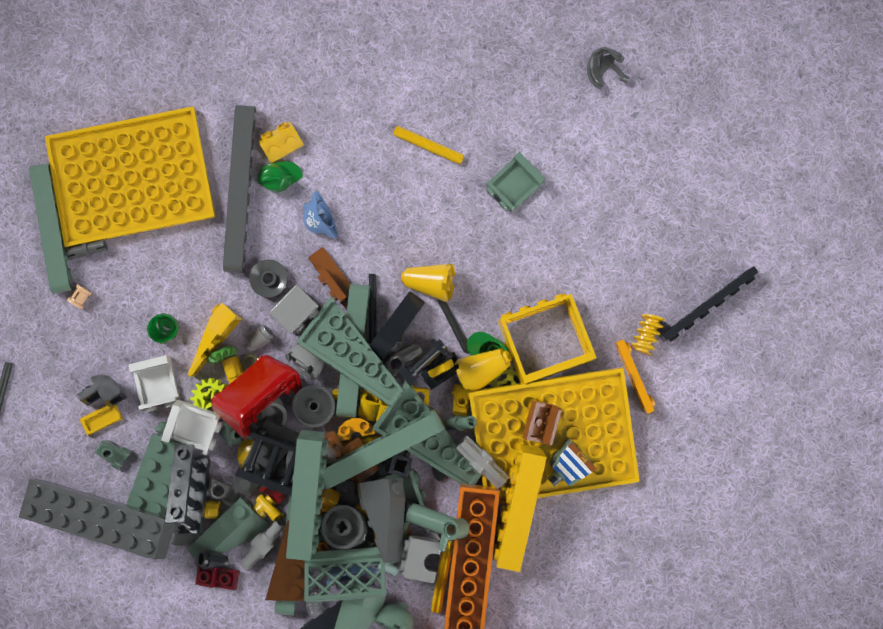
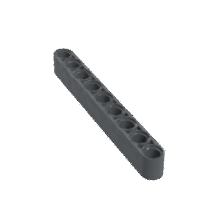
(238, 189)

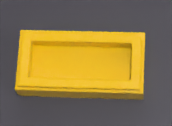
(100, 419)

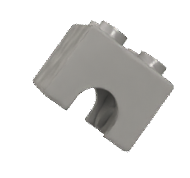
(295, 310)
(415, 550)

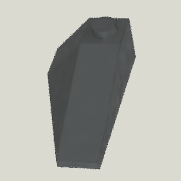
(385, 509)

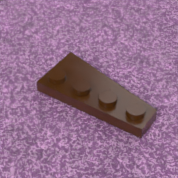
(288, 576)

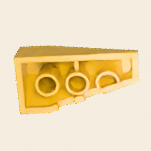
(217, 330)

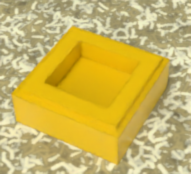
(441, 368)

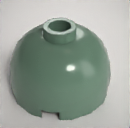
(395, 616)

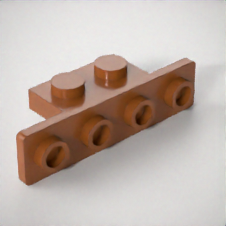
(331, 275)
(333, 442)

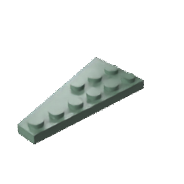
(343, 348)
(436, 450)

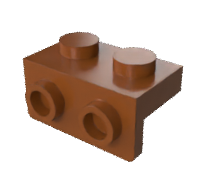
(542, 422)

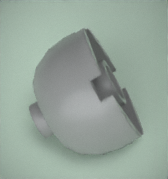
(305, 361)

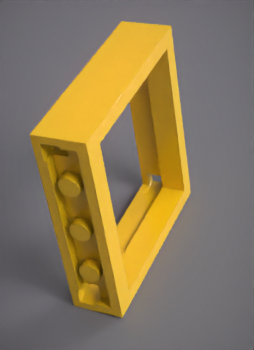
(542, 306)

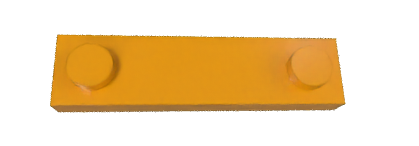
(624, 350)

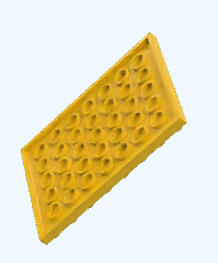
(130, 176)
(592, 416)

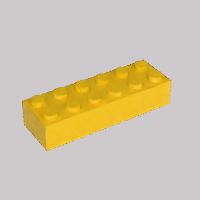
(519, 507)

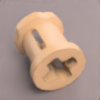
(79, 296)

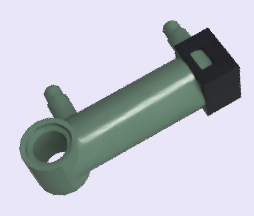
(435, 522)

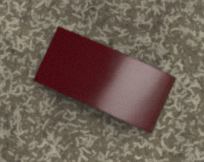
(217, 577)

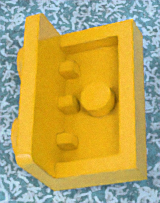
(280, 141)

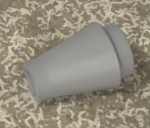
(260, 338)

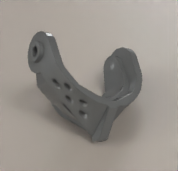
(596, 74)

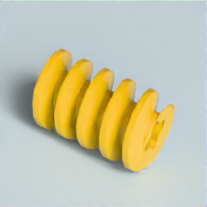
(647, 333)

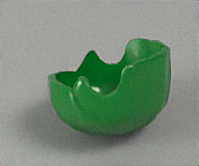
(155, 328)

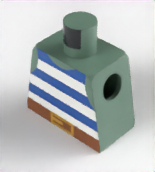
(570, 464)

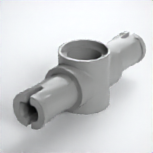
(262, 545)

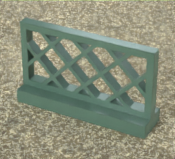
(346, 558)

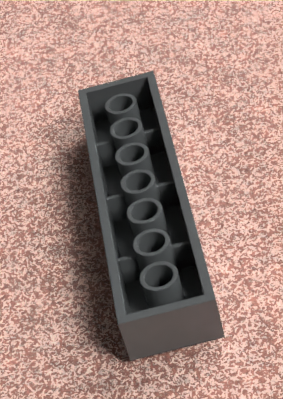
(97, 518)

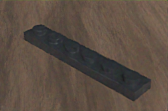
(715, 300)

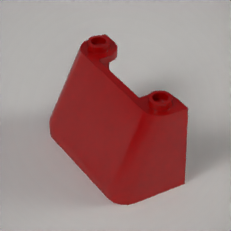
(254, 391)

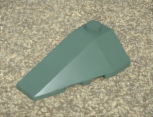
(232, 529)
(359, 612)

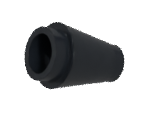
(209, 559)

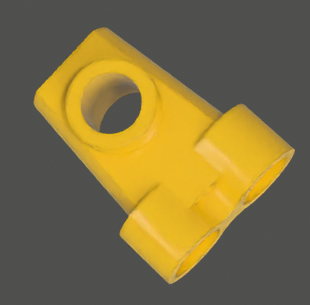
(461, 396)
(266, 506)

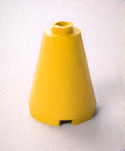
(431, 280)
(481, 369)

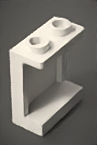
(155, 383)
(192, 426)

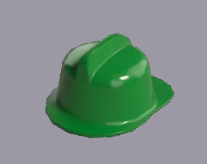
(279, 175)
(484, 342)

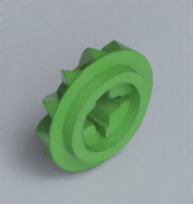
(222, 354)

